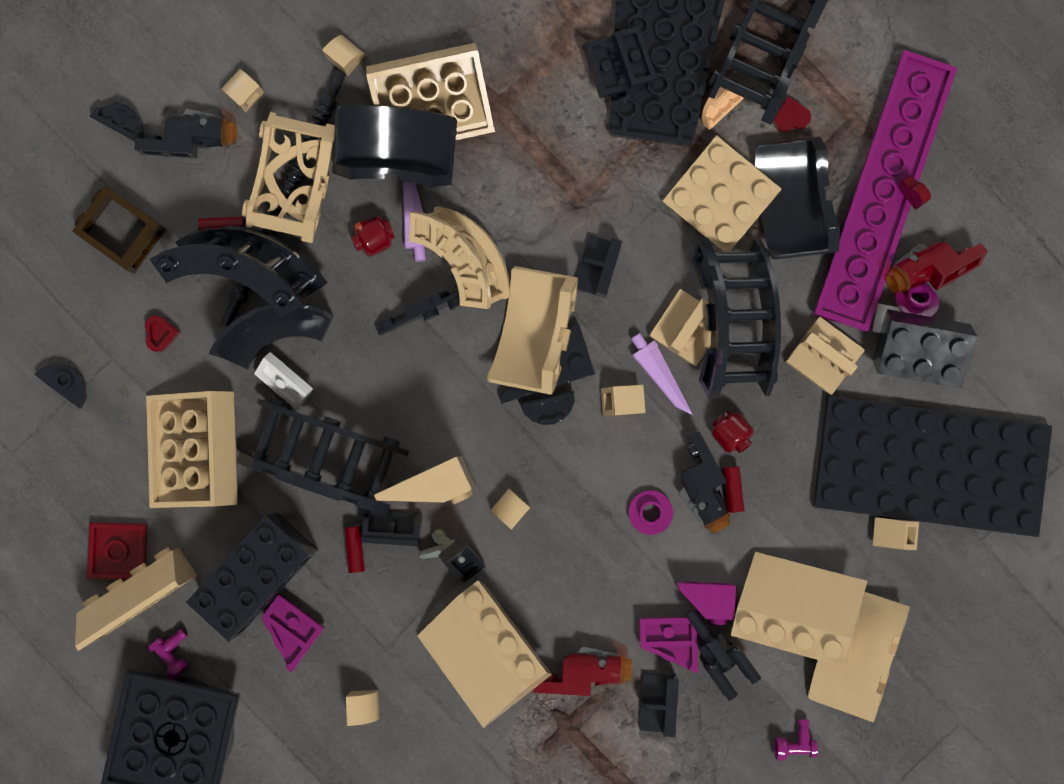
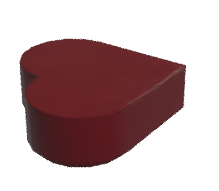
(792, 116)
(915, 192)
(160, 333)

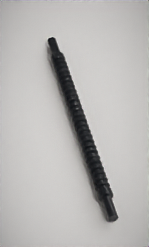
(327, 103)

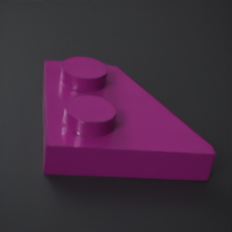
(291, 630)
(671, 639)

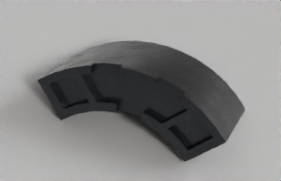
(394, 142)
(799, 216)
(262, 326)

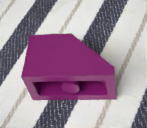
(711, 599)

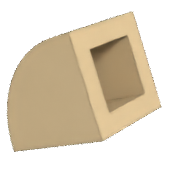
(343, 54)
(242, 90)
(623, 400)
(510, 508)
(895, 533)
(362, 707)

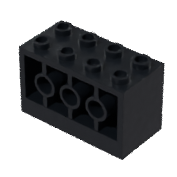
(252, 576)

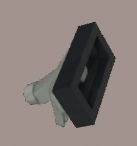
(455, 556)

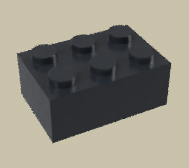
(924, 348)

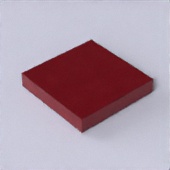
(115, 549)

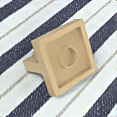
(684, 328)
(825, 356)

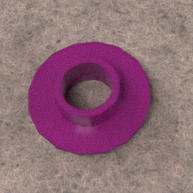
(908, 304)
(636, 512)

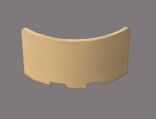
(534, 330)
(862, 682)

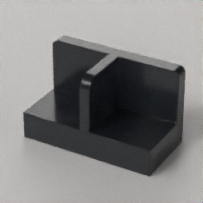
(598, 265)
(659, 704)

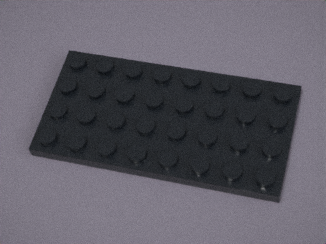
(932, 466)

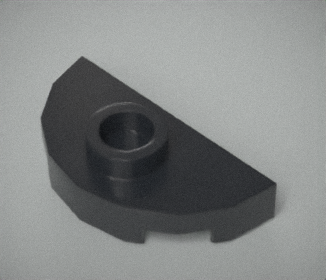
(120, 119)
(65, 381)
(549, 409)

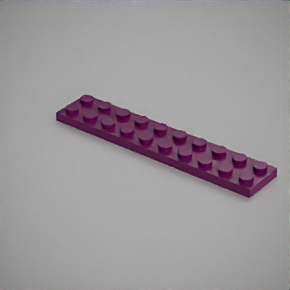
(878, 204)

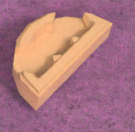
(717, 108)

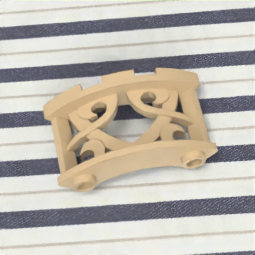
(308, 213)
(469, 251)

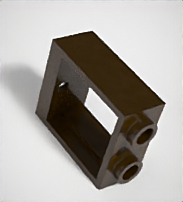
(141, 246)

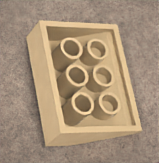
(437, 82)
(191, 449)
(439, 484)
(131, 597)
(799, 609)
(483, 653)

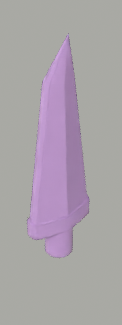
(412, 203)
(654, 364)

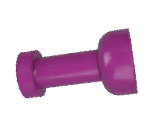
(163, 648)
(803, 747)

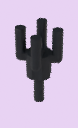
(721, 656)

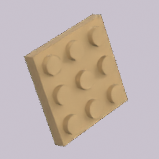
(721, 195)

